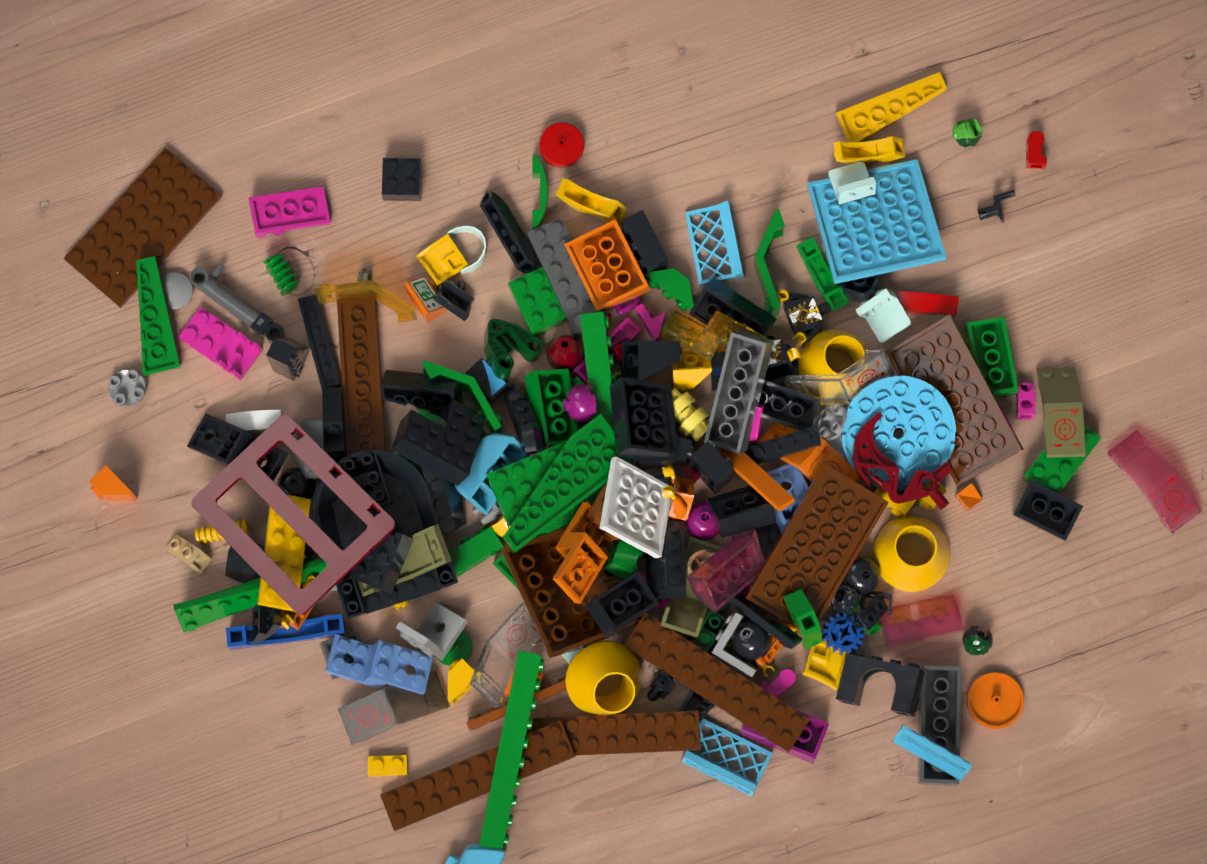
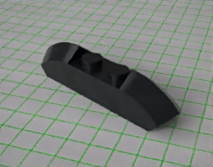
(508, 231)
(523, 419)

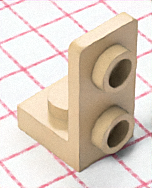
(188, 554)

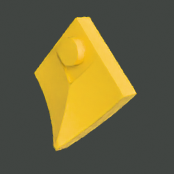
(442, 260)
(824, 665)

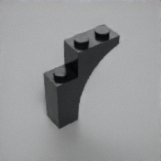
(334, 423)

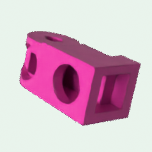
(1025, 401)
(781, 684)

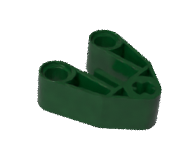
(502, 339)

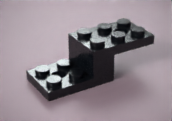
(229, 443)

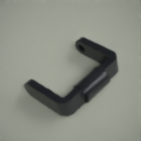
(883, 595)

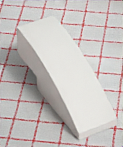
(254, 421)

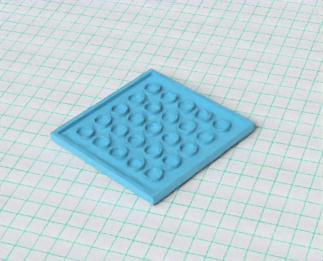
(878, 231)

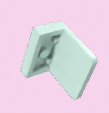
(852, 182)
(884, 314)

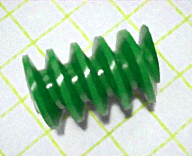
(281, 273)

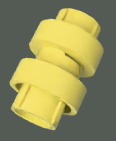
(692, 422)

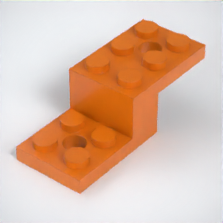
(580, 555)

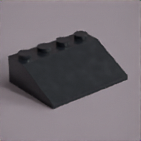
(643, 419)

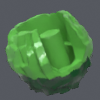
(967, 132)

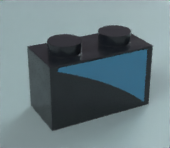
(489, 384)

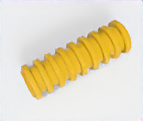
(210, 534)

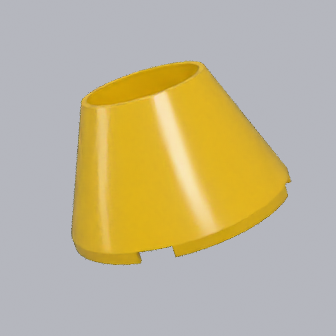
(813, 353)
(897, 572)
(594, 664)

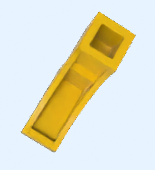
(882, 150)
(591, 203)
(903, 508)

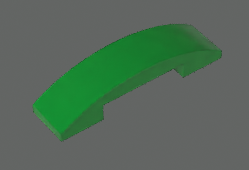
(538, 172)
(821, 274)

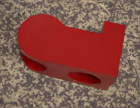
(1034, 151)

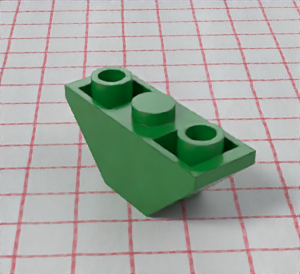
(672, 286)
(803, 618)

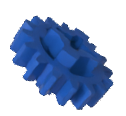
(836, 631)

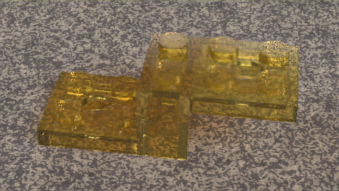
(700, 338)

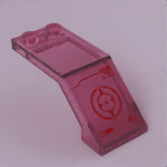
(1156, 479)

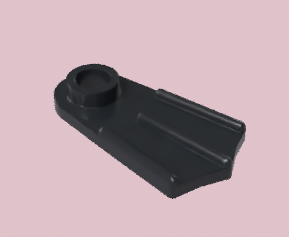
(767, 537)

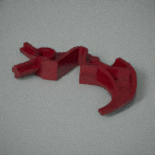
(913, 489)

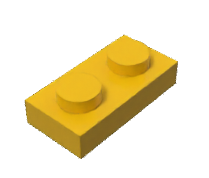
(387, 765)

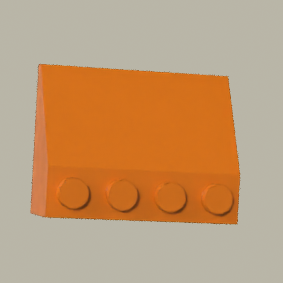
(607, 266)

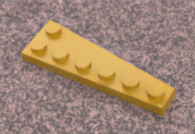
(877, 113)

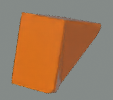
(969, 497)

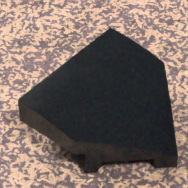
(455, 298)

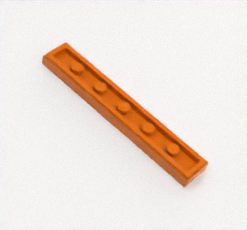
(759, 480)

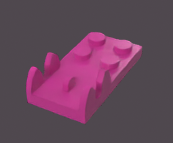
(288, 211)
(220, 343)

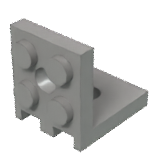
(428, 638)
(728, 655)

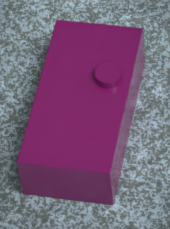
(806, 745)

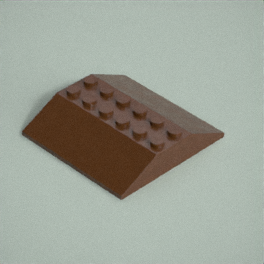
(559, 620)

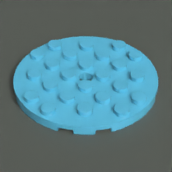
(908, 405)

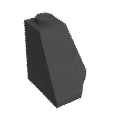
(315, 430)

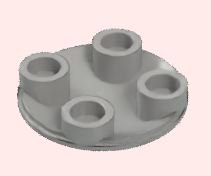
(176, 290)
(127, 387)
(832, 421)

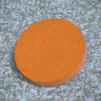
(995, 700)

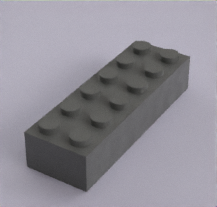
(553, 256)
(738, 391)
(940, 718)

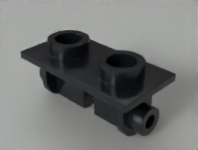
(871, 613)
(660, 686)

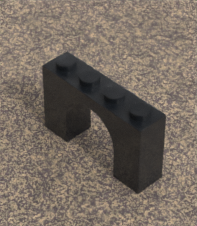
(859, 669)

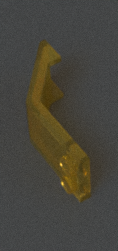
(369, 288)

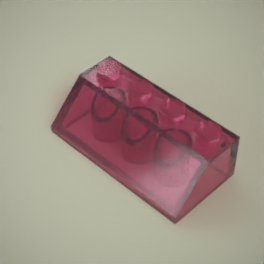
(727, 572)
(921, 621)

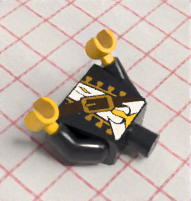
(803, 314)
(781, 358)

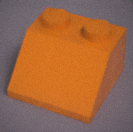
(110, 487)

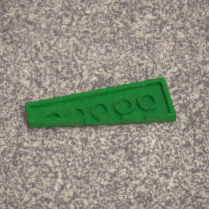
(156, 334)
(216, 606)

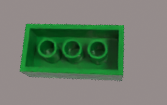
(992, 351)
(546, 394)
(1057, 471)

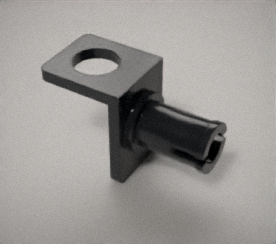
(994, 209)

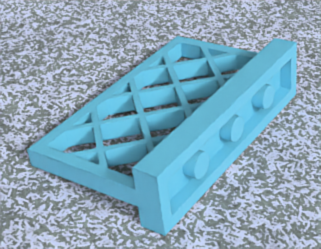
(730, 237)
(932, 752)
(723, 773)

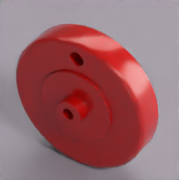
(561, 145)

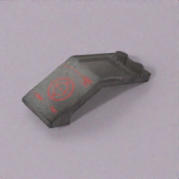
(391, 708)

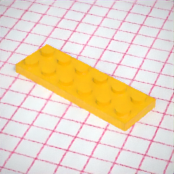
(287, 552)

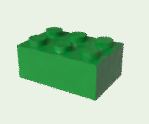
(537, 302)

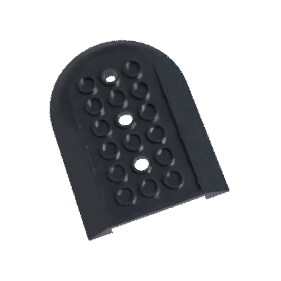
(406, 499)

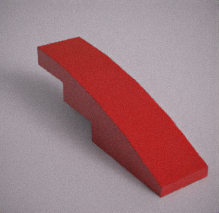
(928, 303)

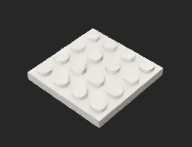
(635, 507)

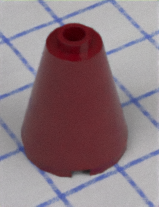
(565, 353)

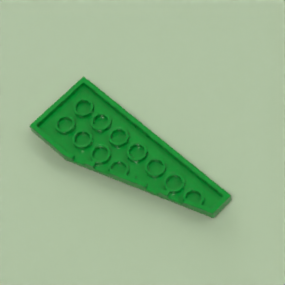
(572, 476)

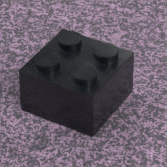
(401, 179)

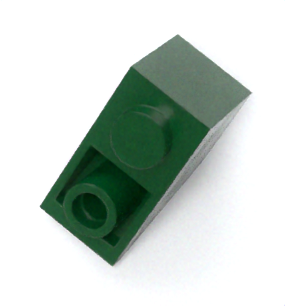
(709, 631)

